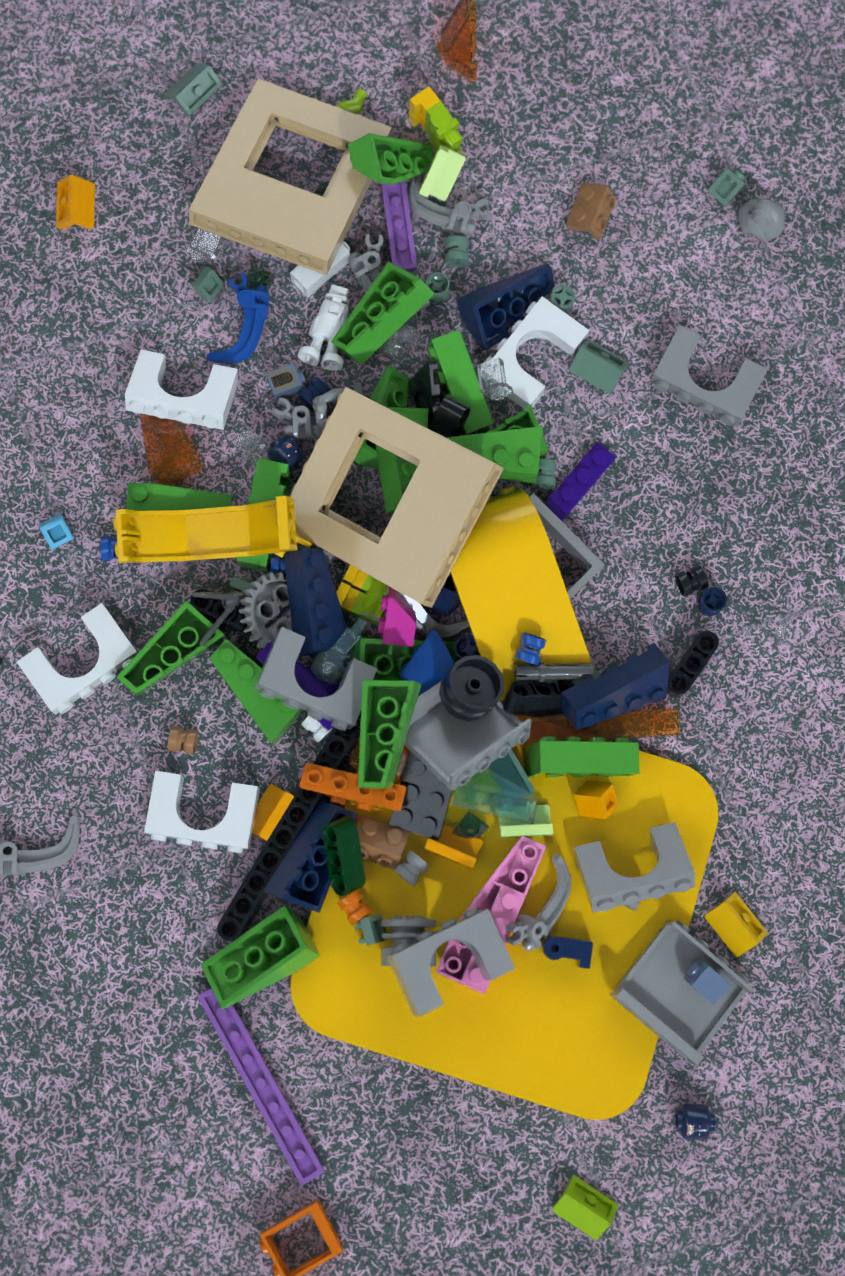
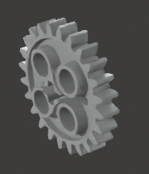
(263, 595)

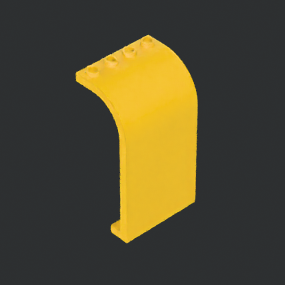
(515, 587)

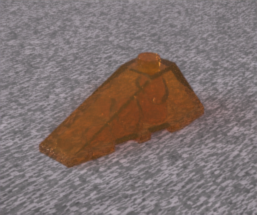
(168, 450)

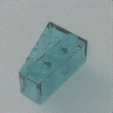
(496, 797)

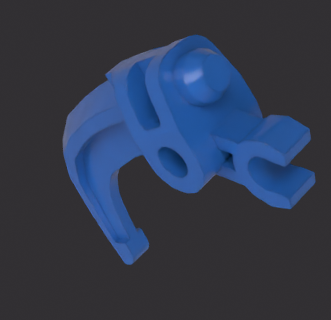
(255, 307)

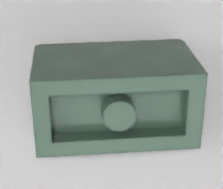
(194, 88)
(598, 366)
(511, 769)

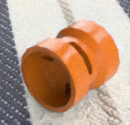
(355, 907)

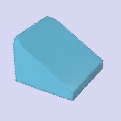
(56, 531)

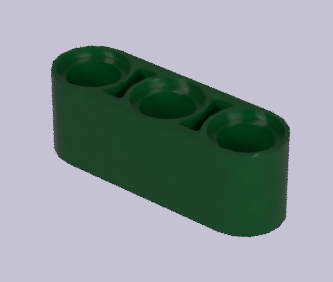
(343, 855)

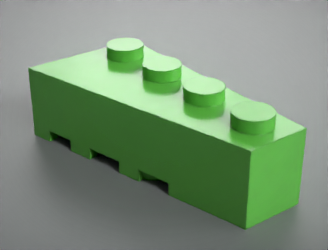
(381, 312)
(459, 378)
(512, 449)
(169, 649)
(384, 728)

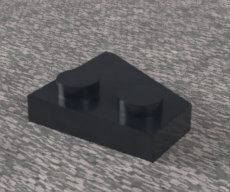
(424, 391)

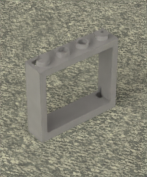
(570, 543)

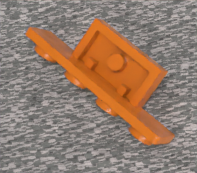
(344, 788)

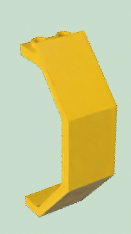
(206, 532)

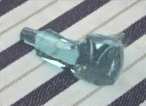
(329, 664)

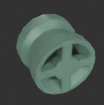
(563, 294)

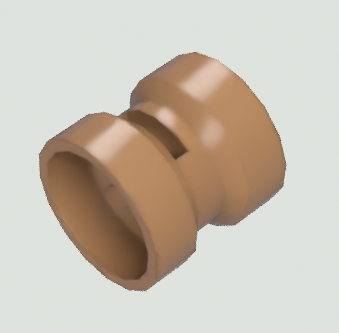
(183, 740)

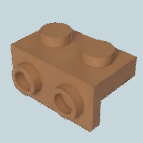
(591, 209)
(381, 842)

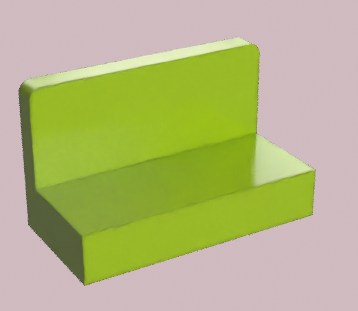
(585, 1208)

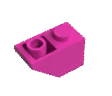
(399, 620)

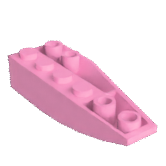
(503, 898)

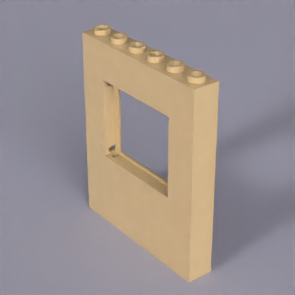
(274, 213)
(431, 516)

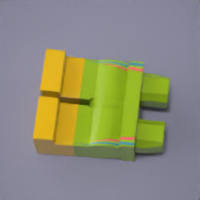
(435, 119)
(361, 595)

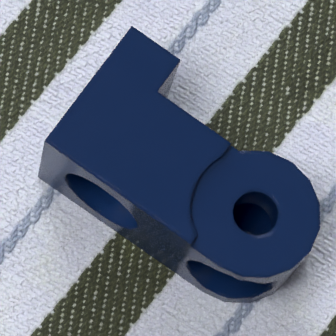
(559, 947)

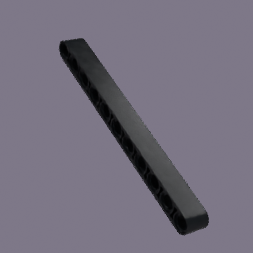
(286, 824)

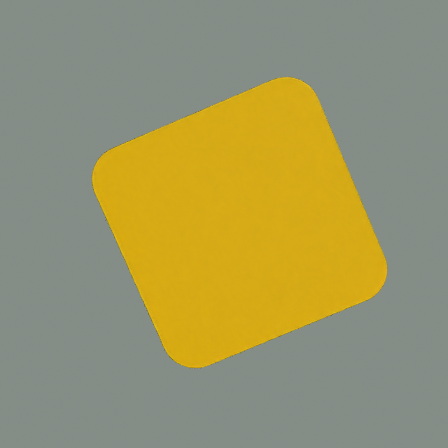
(547, 1024)

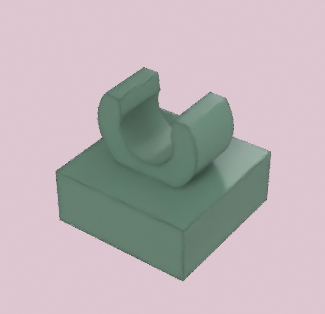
(207, 284)
(371, 929)

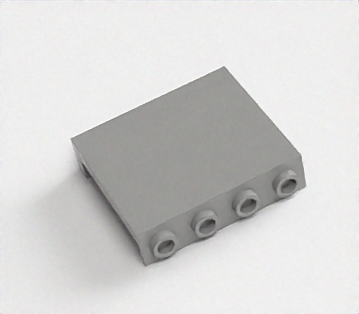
(458, 747)
(666, 1002)

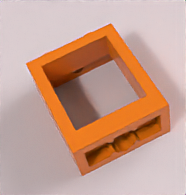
(327, 1230)

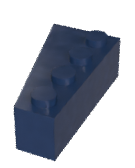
(313, 600)
(618, 689)
(304, 869)

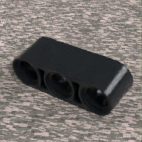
(450, 417)
(213, 609)
(701, 658)
(535, 697)

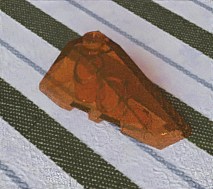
(459, 40)

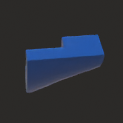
(428, 663)

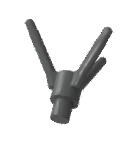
(228, 600)

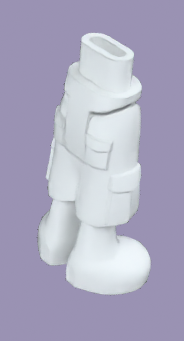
(324, 327)

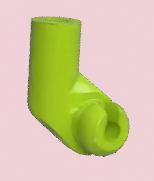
(355, 104)

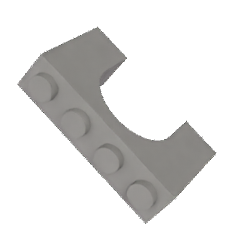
(674, 377)
(279, 681)
(609, 890)
(413, 961)

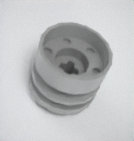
(404, 929)

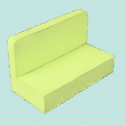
(442, 173)
(515, 829)

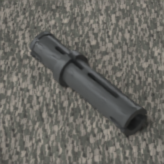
(552, 671)

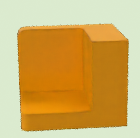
(596, 799)

